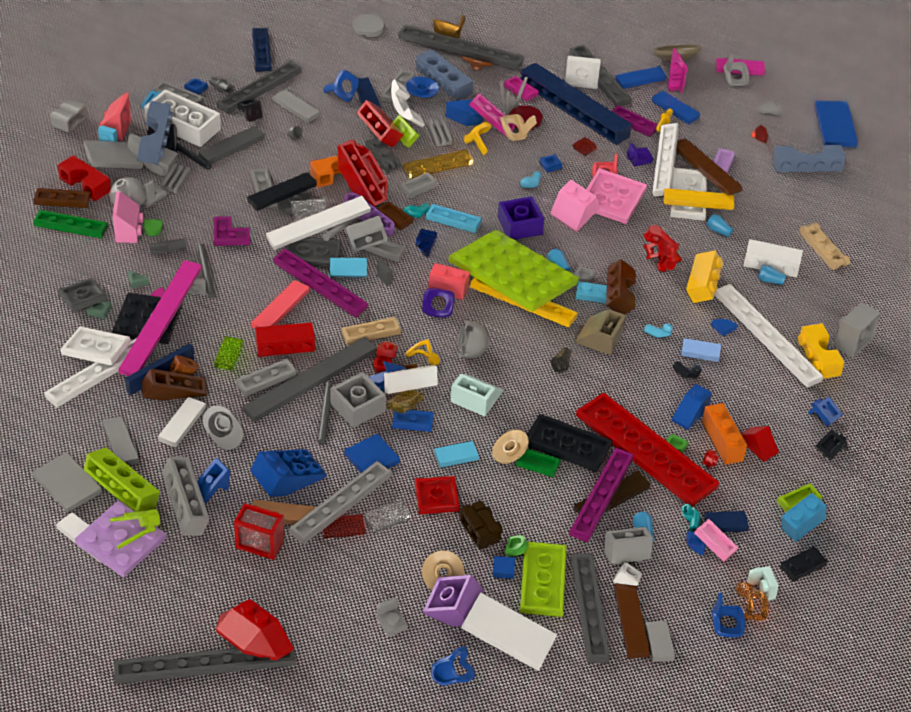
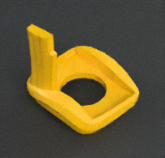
(474, 135)

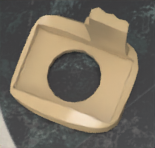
(523, 127)

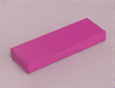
(754, 67)
(489, 112)

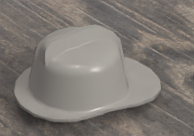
(223, 427)

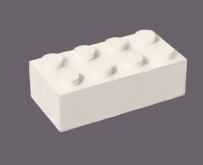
(192, 120)

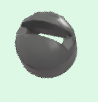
(295, 130)

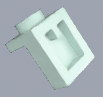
(765, 579)

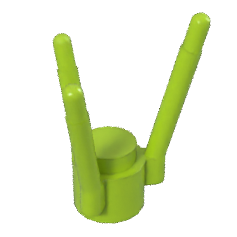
(147, 519)

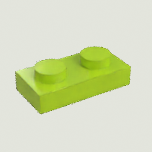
(410, 134)

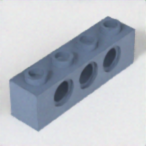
(444, 74)

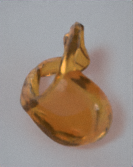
(747, 591)

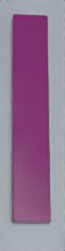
(320, 283)
(601, 495)

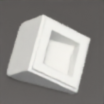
(627, 575)

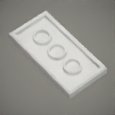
(688, 180)
(509, 631)

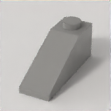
(165, 163)

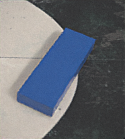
(640, 77)
(679, 109)

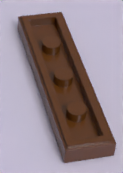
(631, 621)

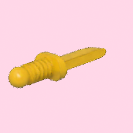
(665, 119)

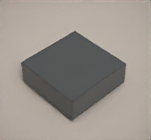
(385, 273)

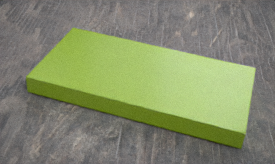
(543, 579)

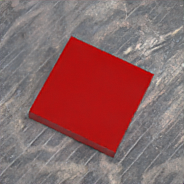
(436, 495)

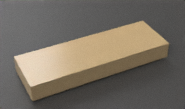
(371, 330)

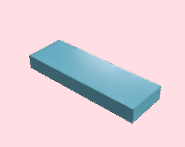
(453, 218)

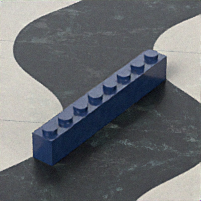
(577, 104)

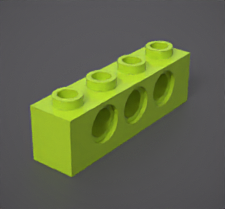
(121, 480)

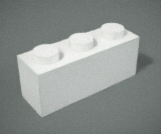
(778, 257)

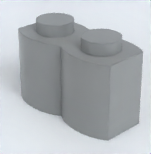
(68, 115)

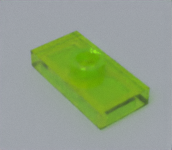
(228, 353)

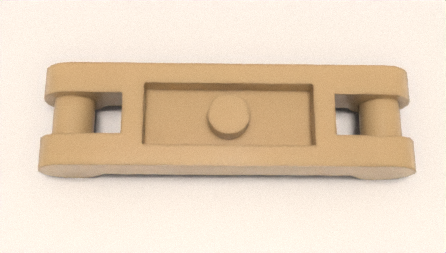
(824, 246)

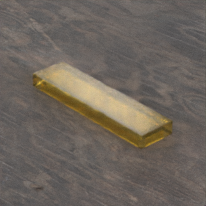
(438, 163)

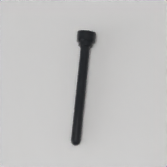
(188, 153)

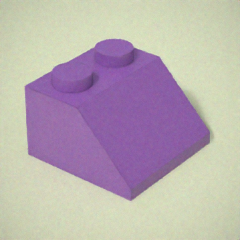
(453, 599)

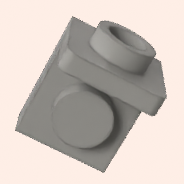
(198, 286)
(390, 617)

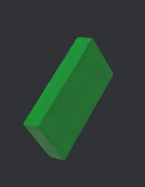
(539, 463)

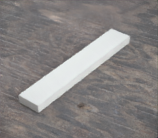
(665, 158)
(317, 222)
(84, 380)

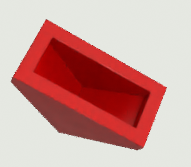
(761, 442)

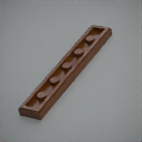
(708, 167)

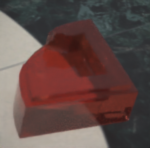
(760, 134)

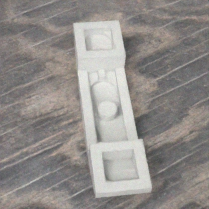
(399, 98)

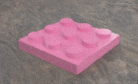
(616, 195)

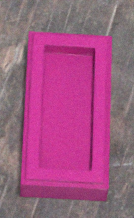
(514, 85)

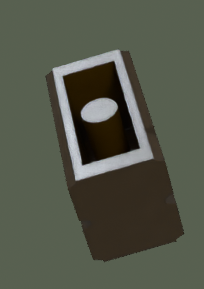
(480, 524)

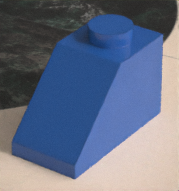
(463, 113)
(692, 406)

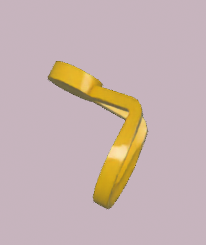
(432, 357)

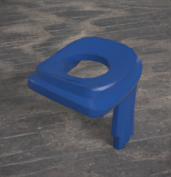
(336, 87)
(733, 611)

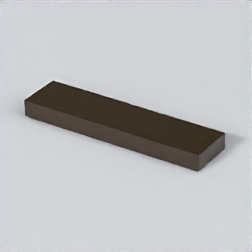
(628, 488)

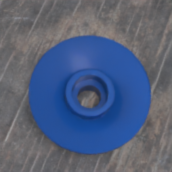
(422, 87)

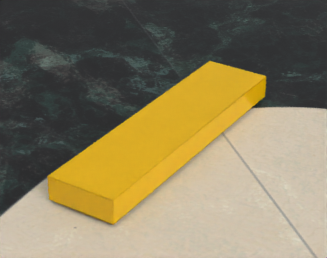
(698, 199)

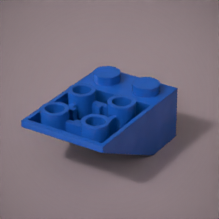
(286, 471)

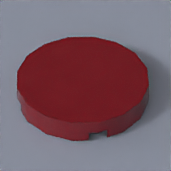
(527, 111)

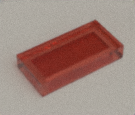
(345, 526)

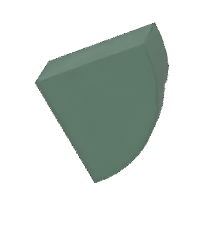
(137, 280)
(99, 310)

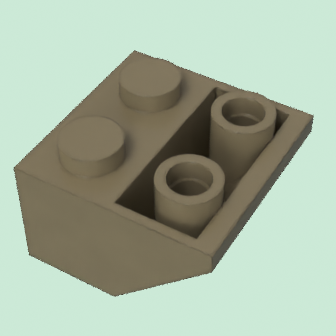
(602, 331)

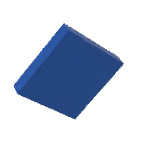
(369, 451)

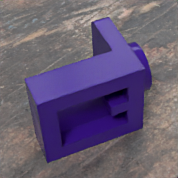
(638, 156)

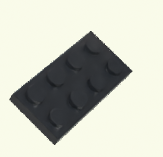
(568, 442)

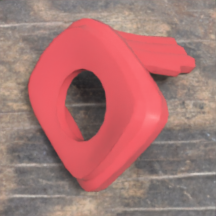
(611, 166)

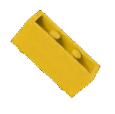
(704, 276)

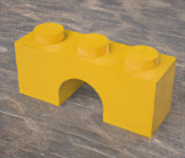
(814, 342)

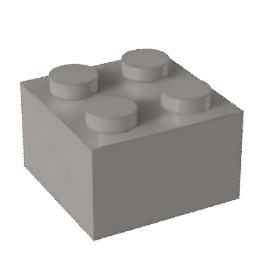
(857, 329)
(357, 399)

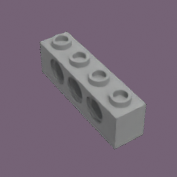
(185, 496)

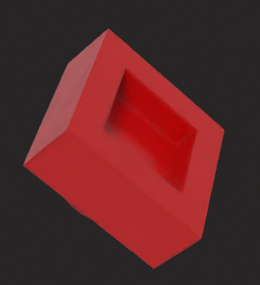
(387, 349)

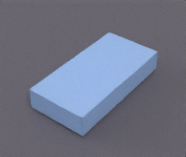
(701, 350)

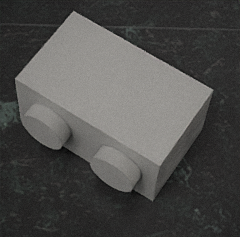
(366, 234)
(628, 545)

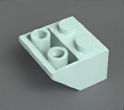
(474, 394)

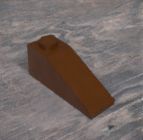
(169, 385)

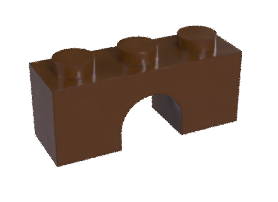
(619, 279)

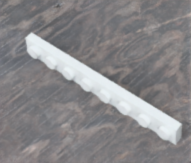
(769, 336)

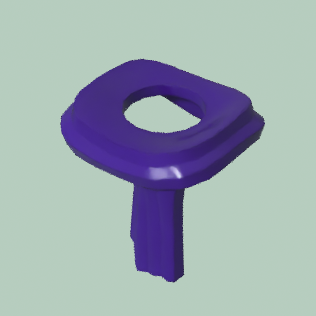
(427, 307)

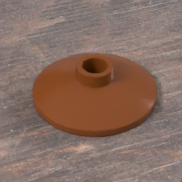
(477, 64)

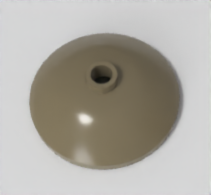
(686, 51)

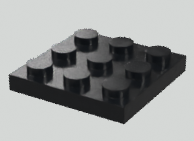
(135, 314)

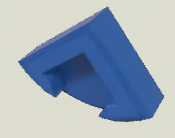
(724, 326)
(695, 543)

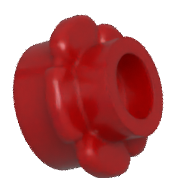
(710, 458)

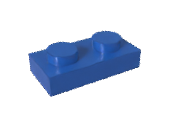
(413, 420)

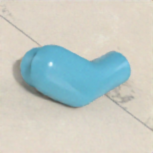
(531, 182)
(659, 332)

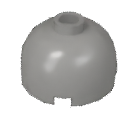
(131, 188)
(472, 340)

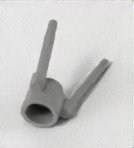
(510, 102)

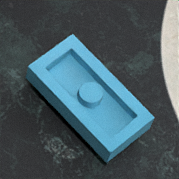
(591, 292)

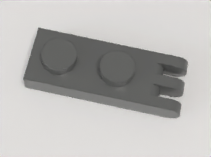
(383, 154)

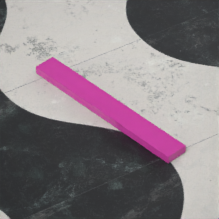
(160, 318)

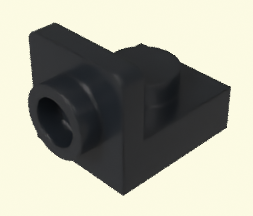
(251, 108)
(832, 444)

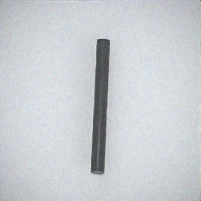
(206, 271)
(325, 414)

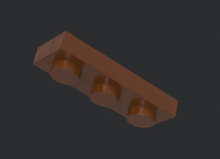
(62, 198)

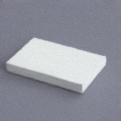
(95, 345)

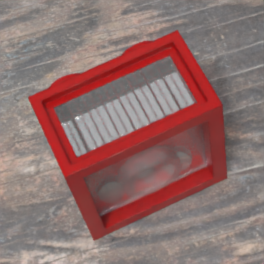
(259, 531)

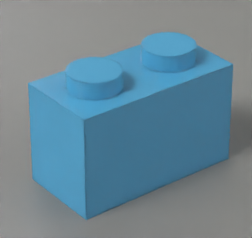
(803, 517)

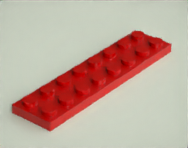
(649, 449)

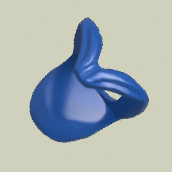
(444, 672)

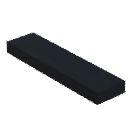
(282, 191)

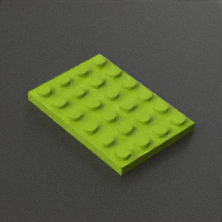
(513, 270)

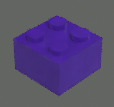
(521, 218)

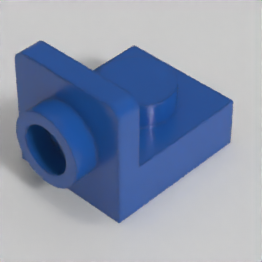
(826, 410)

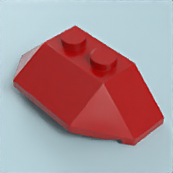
(362, 172)
(254, 631)

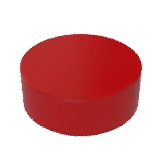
(378, 364)

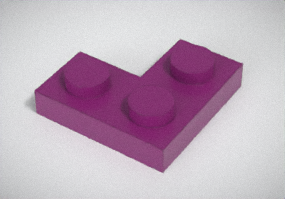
(226, 235)

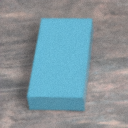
(348, 267)
(456, 454)

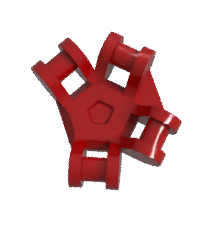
(666, 246)

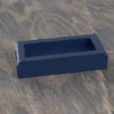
(728, 521)

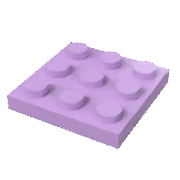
(103, 536)

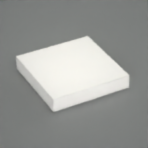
(582, 72)

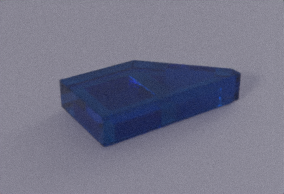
(426, 241)

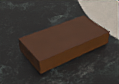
(395, 214)

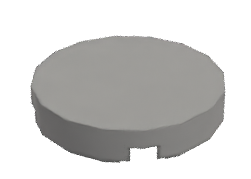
(368, 25)

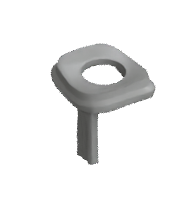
(740, 66)
(152, 198)

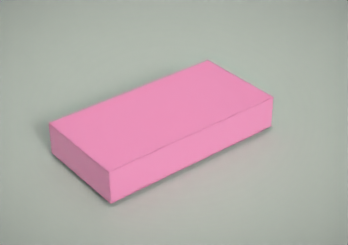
(716, 540)

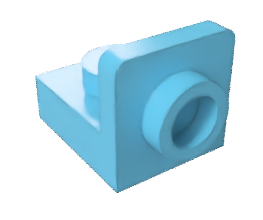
(107, 134)

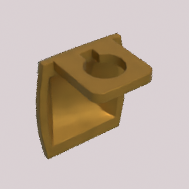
(447, 28)

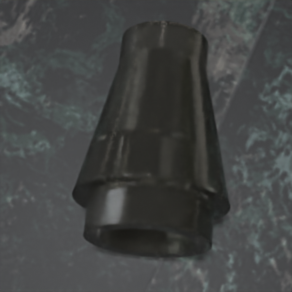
(561, 360)

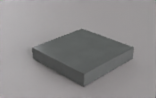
(82, 294)

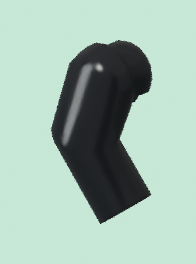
(687, 372)

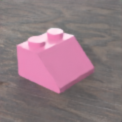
(574, 205)
(126, 219)

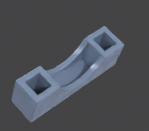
(151, 145)
(790, 160)

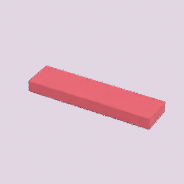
(281, 305)

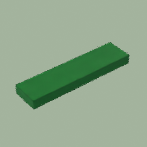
(70, 224)

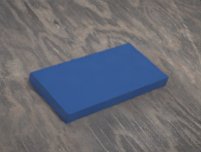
(835, 123)

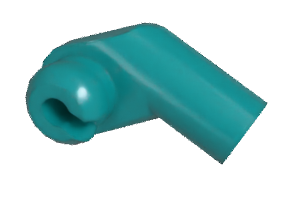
(415, 211)
(692, 516)

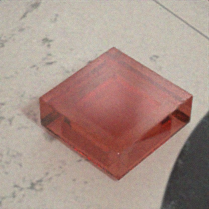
(584, 146)

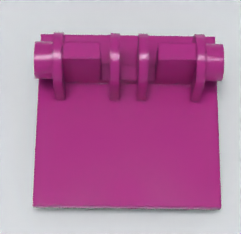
(677, 73)

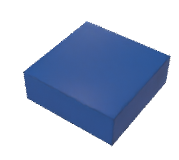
(196, 86)
(550, 163)
(503, 567)

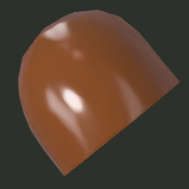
(183, 365)

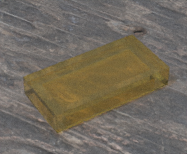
(405, 401)

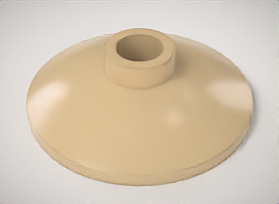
(510, 446)
(440, 560)

